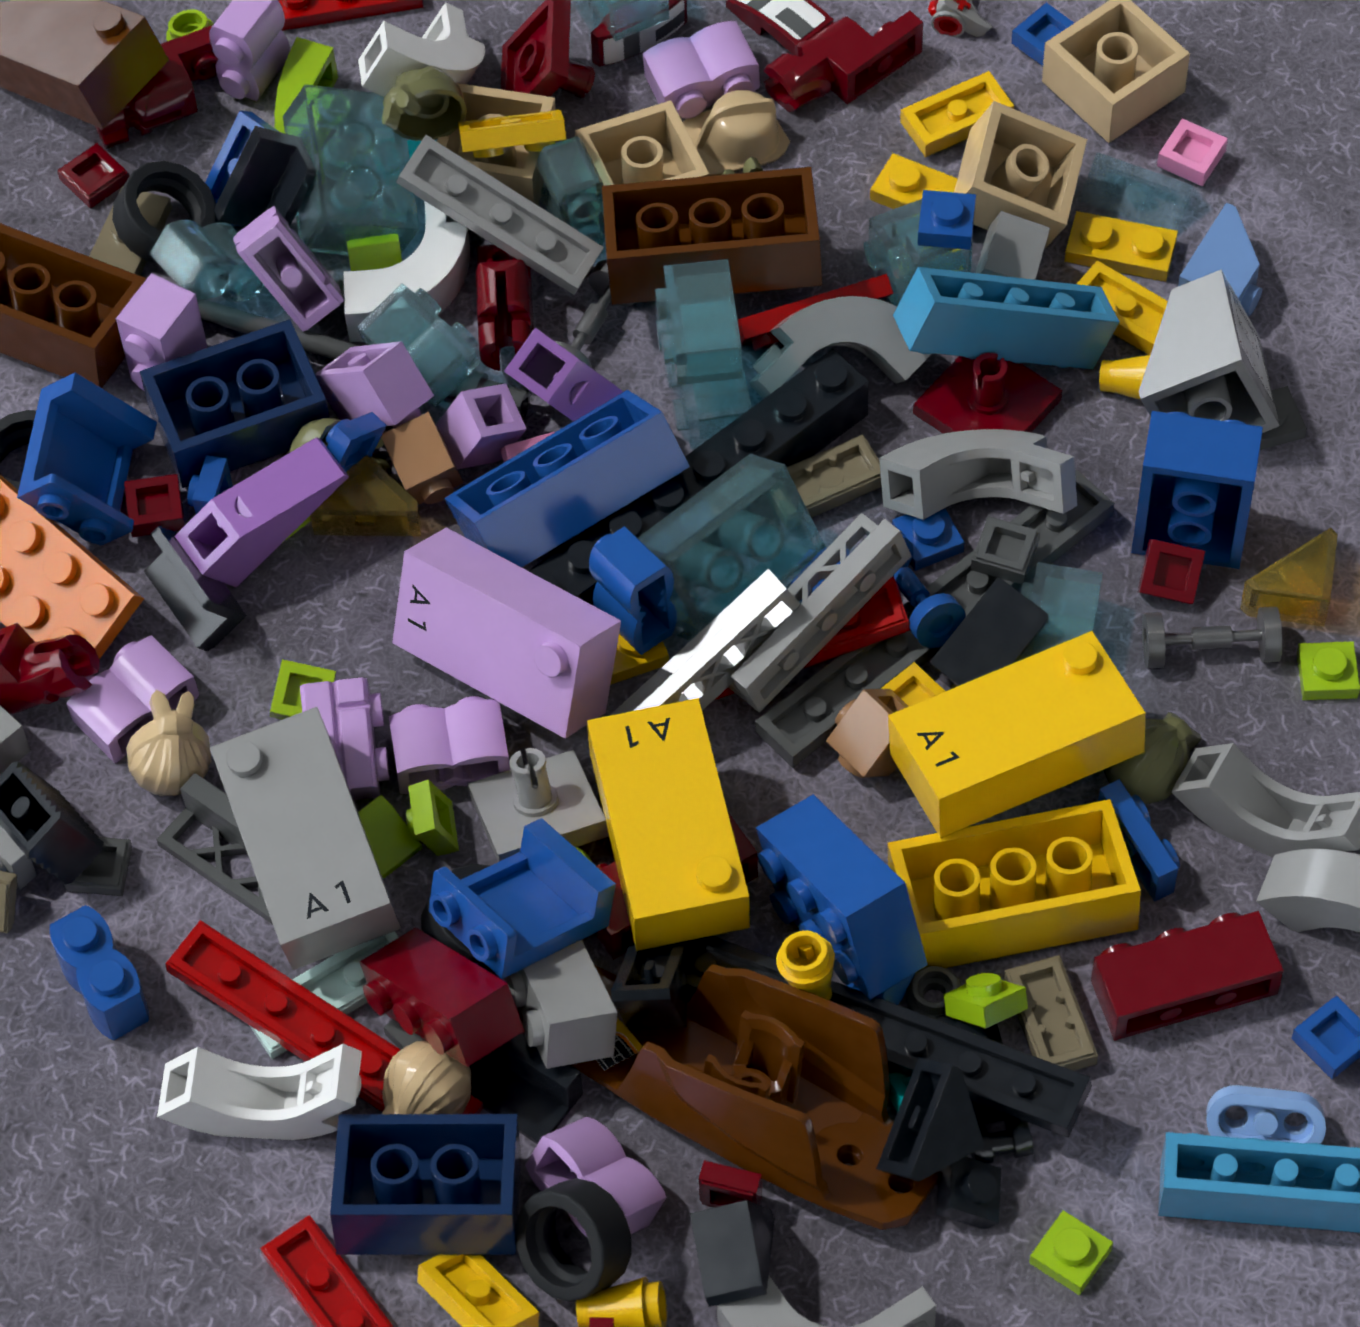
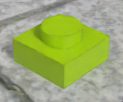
(1328, 670)
(287, 694)
(432, 818)
(985, 1000)
(1071, 1252)

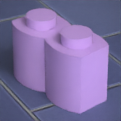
(249, 46)
(701, 68)
(121, 695)
(449, 743)
(594, 1154)

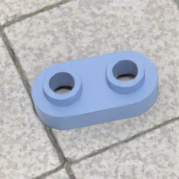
(1265, 1115)

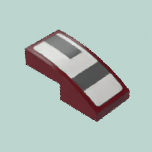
(783, 19)
(608, 51)

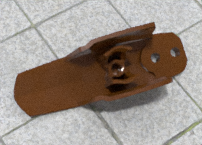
(775, 1089)

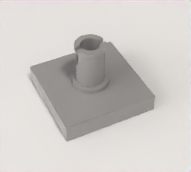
(543, 789)

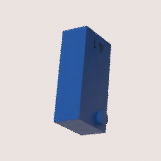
(569, 480)

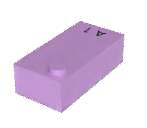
(506, 632)

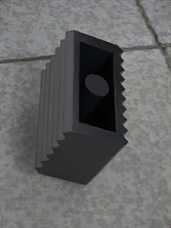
(45, 824)

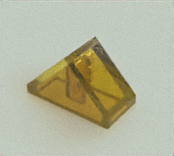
(368, 506)
(1296, 583)

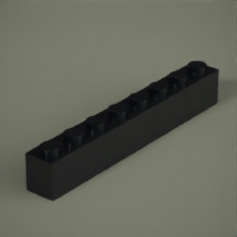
(782, 427)

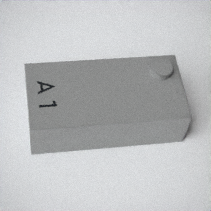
(304, 838)

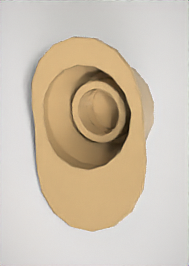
(737, 129)

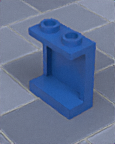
(82, 458)
(525, 902)

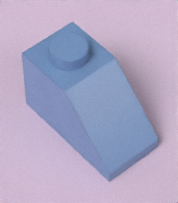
(1229, 249)

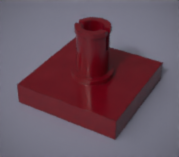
(538, 55)
(987, 396)

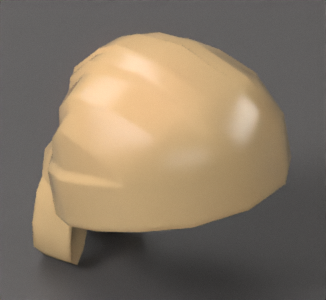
(168, 747)
(425, 1082)

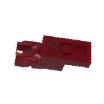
(843, 61)
(169, 93)
(502, 303)
(42, 670)

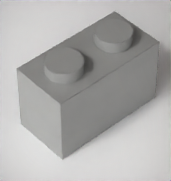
(565, 1008)

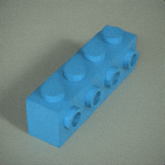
(1005, 316)
(1260, 1182)

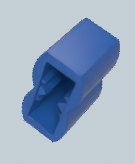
(633, 589)
(99, 972)

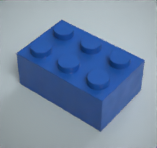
(1197, 485)
(842, 892)

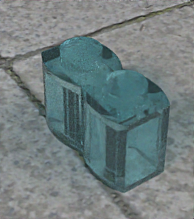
(573, 187)
(205, 261)
(439, 350)

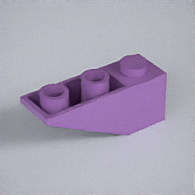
(559, 377)
(259, 513)

